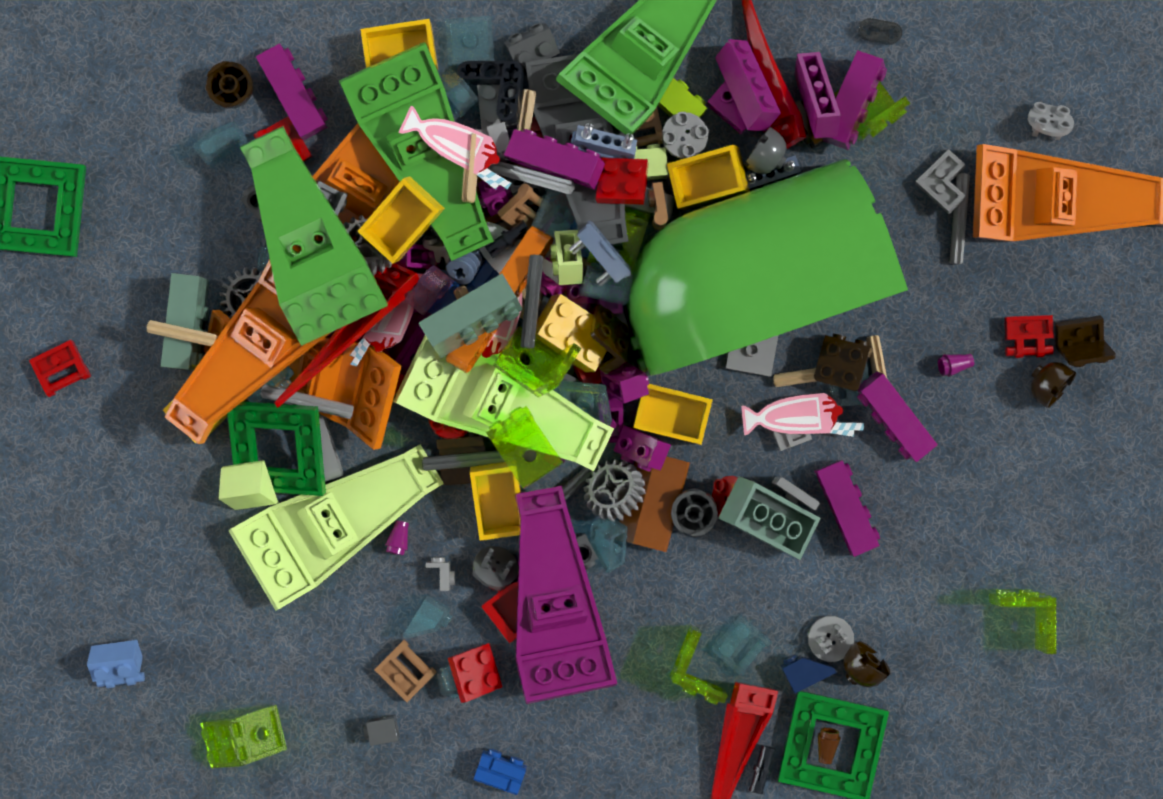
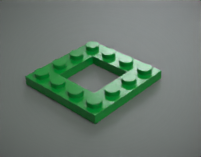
(70, 183)
(309, 476)
(872, 727)

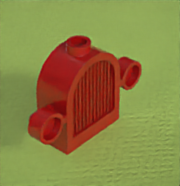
(503, 610)

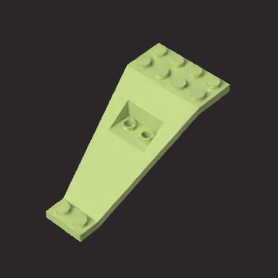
(463, 399)
(295, 546)

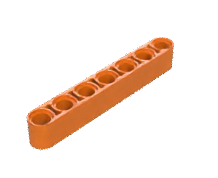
(515, 273)

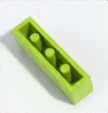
(679, 99)

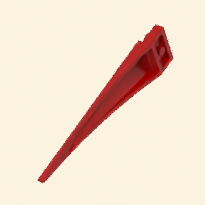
(790, 120)
(394, 284)
(743, 725)

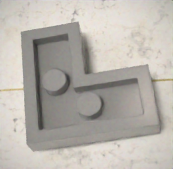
(937, 181)

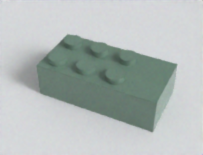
(187, 310)
(471, 316)
(769, 517)

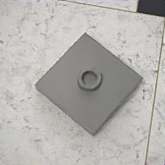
(754, 358)
(795, 494)

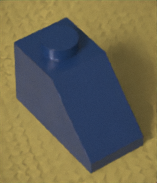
(804, 672)

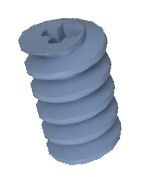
(466, 267)

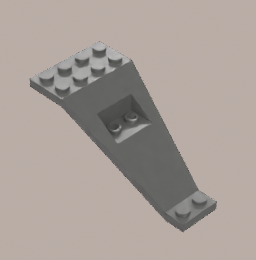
(558, 117)

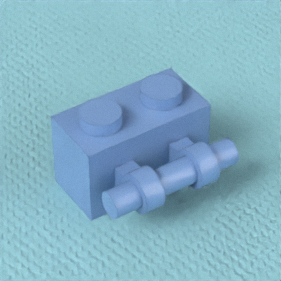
(115, 664)

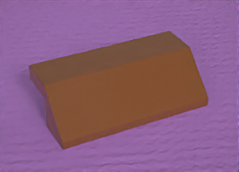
(652, 522)

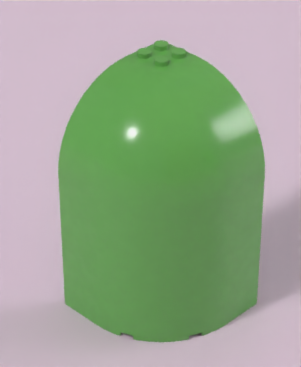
(759, 268)

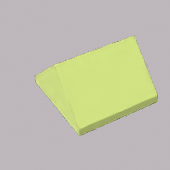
(246, 486)

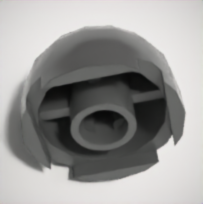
(767, 153)
(694, 512)

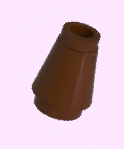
(827, 744)

